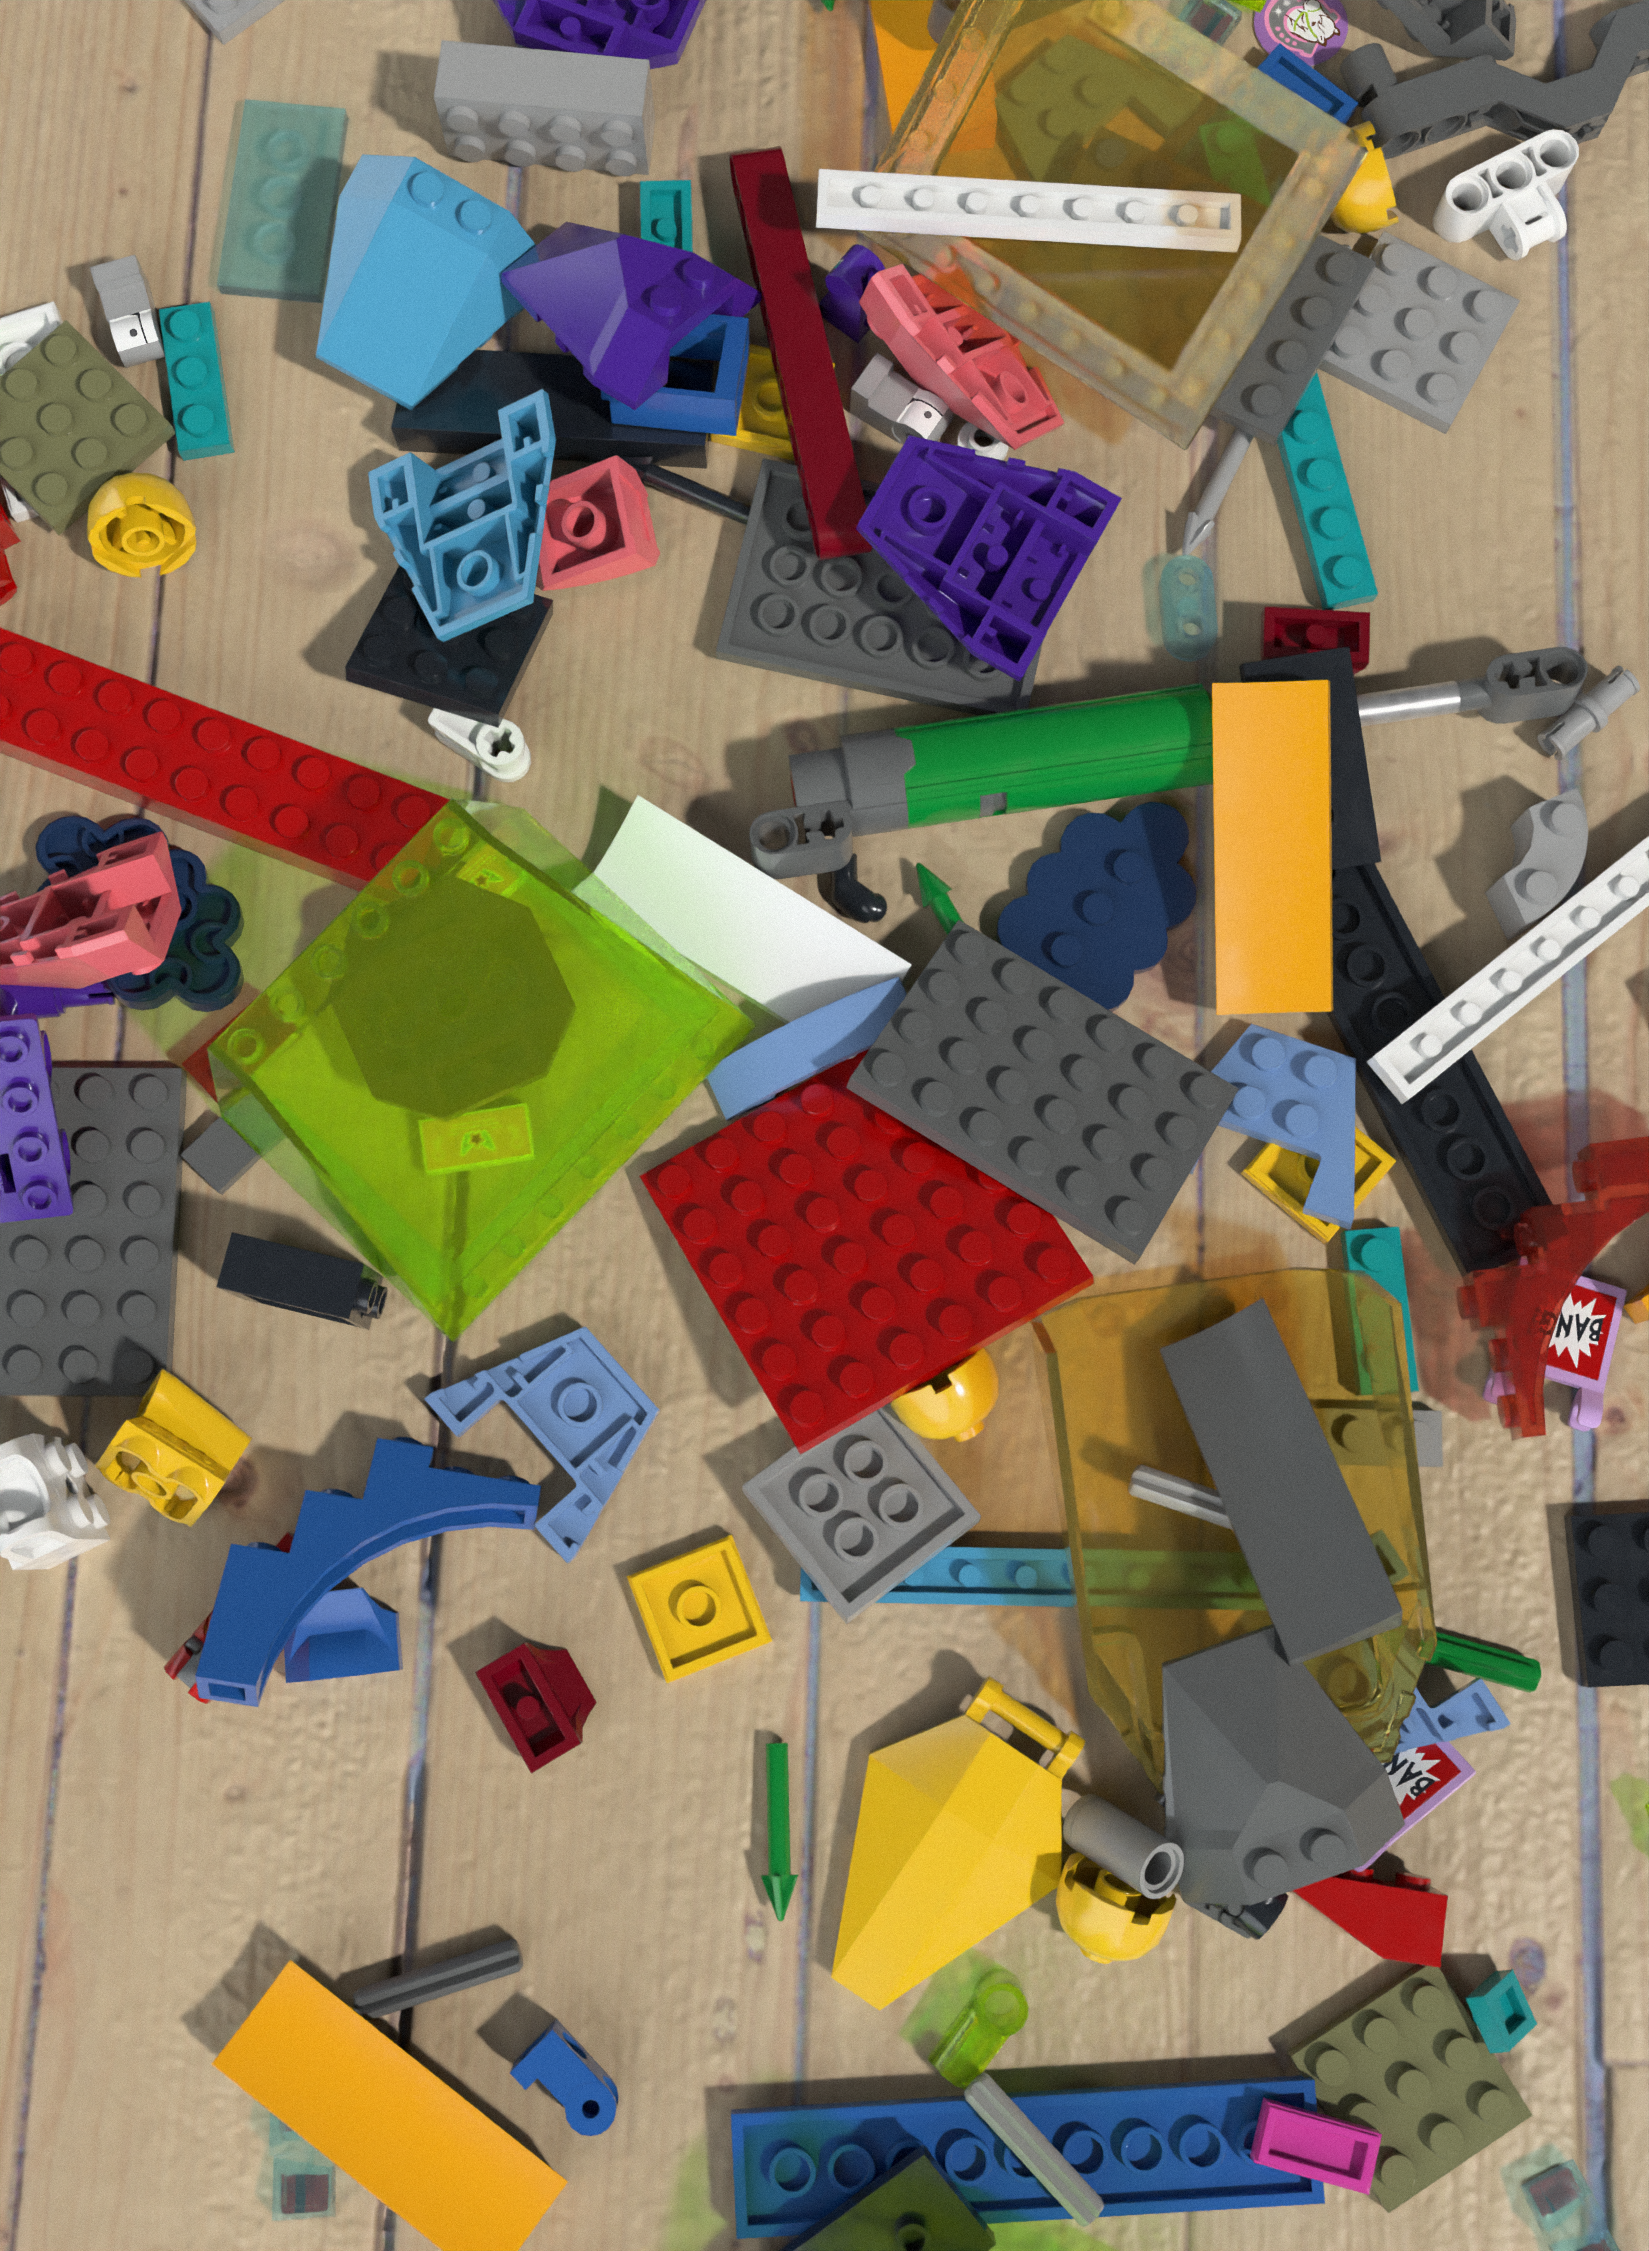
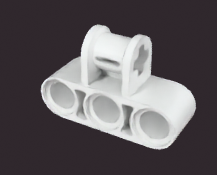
(1516, 215)

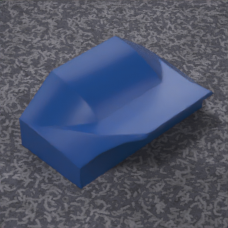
(344, 1638)

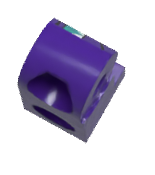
(846, 286)

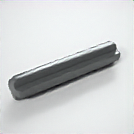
(438, 1980)

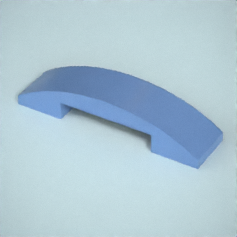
(804, 1048)

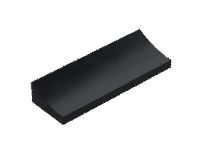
(465, 407)

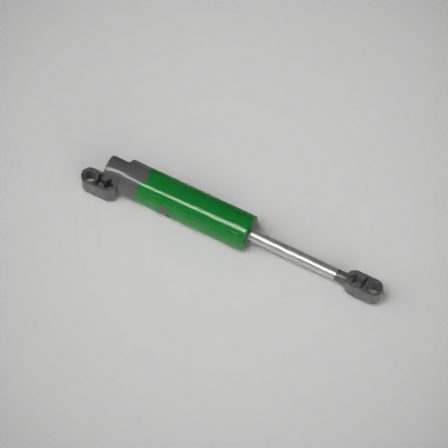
(1076, 756)

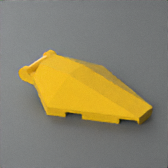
(949, 1844)

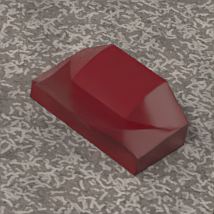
(1314, 630)
(539, 1701)

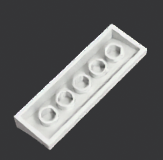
(738, 919)

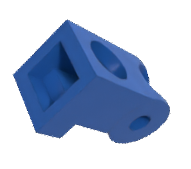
(571, 2077)

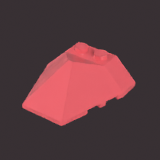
(960, 357)
(95, 922)

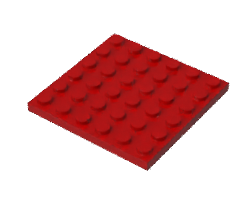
(855, 1251)

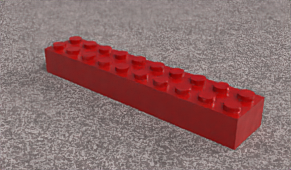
(203, 766)

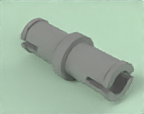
(1589, 712)

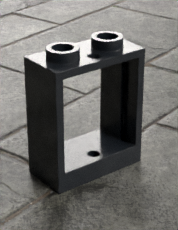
(302, 1281)

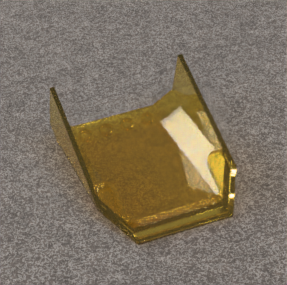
(1171, 1583)

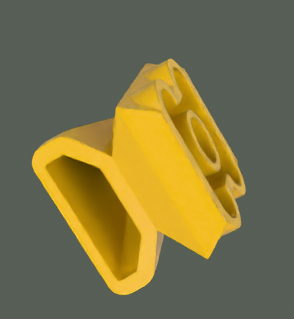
(174, 1450)

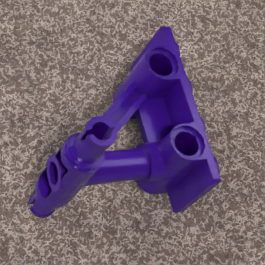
(32, 1147)

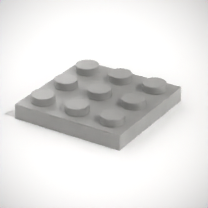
(1418, 333)
(862, 1509)

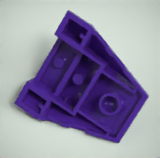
(622, 302)
(986, 542)

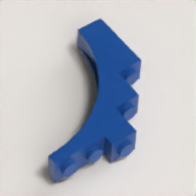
(272, 1591)

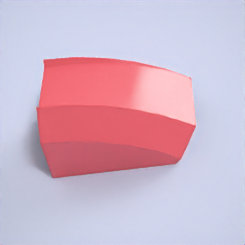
(596, 527)

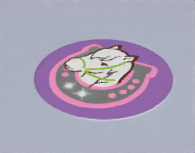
(1305, 27)

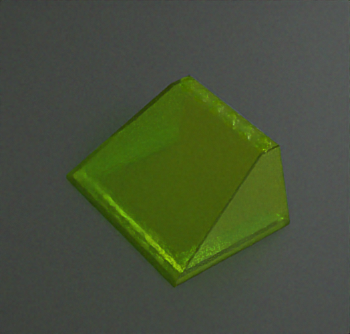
(469, 1056)

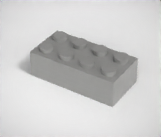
(545, 108)

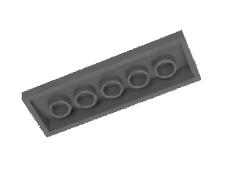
(1281, 1486)

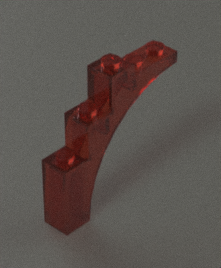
(1559, 1243)

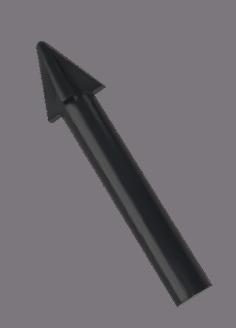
(688, 489)

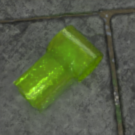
(977, 2032)

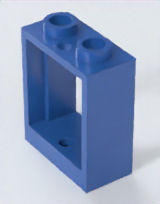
(714, 339)

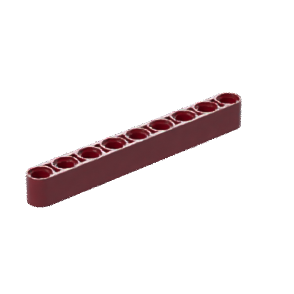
(799, 352)

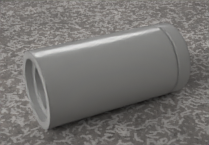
(1123, 1846)

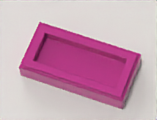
(1315, 2146)

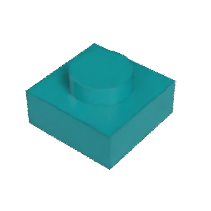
(1501, 2011)

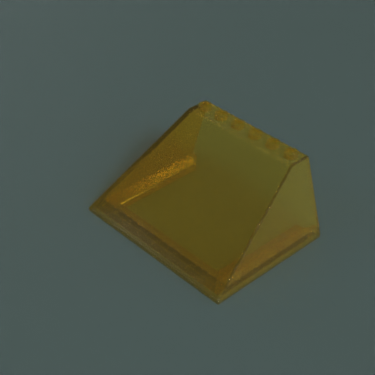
(1120, 102)

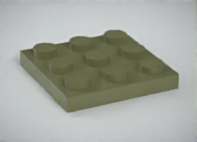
(71, 426)
(1415, 2074)

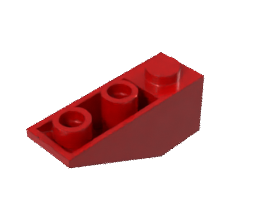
(1391, 1918)

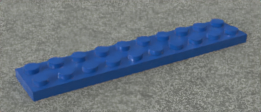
(1131, 2143)

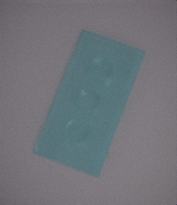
(283, 201)

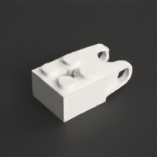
(47, 1503)

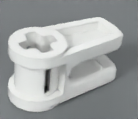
(480, 741)

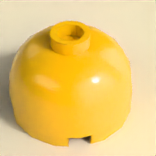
(1368, 194)
(140, 525)
(953, 1400)
(1107, 1914)

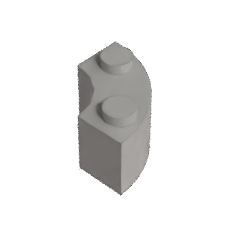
(1546, 862)

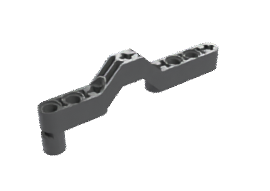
(1494, 96)

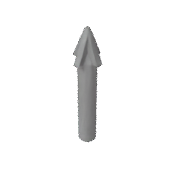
(1201, 520)

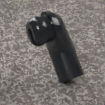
(855, 898)

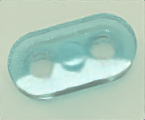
(1185, 605)

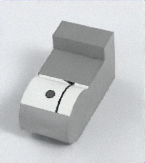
(129, 310)
(896, 404)

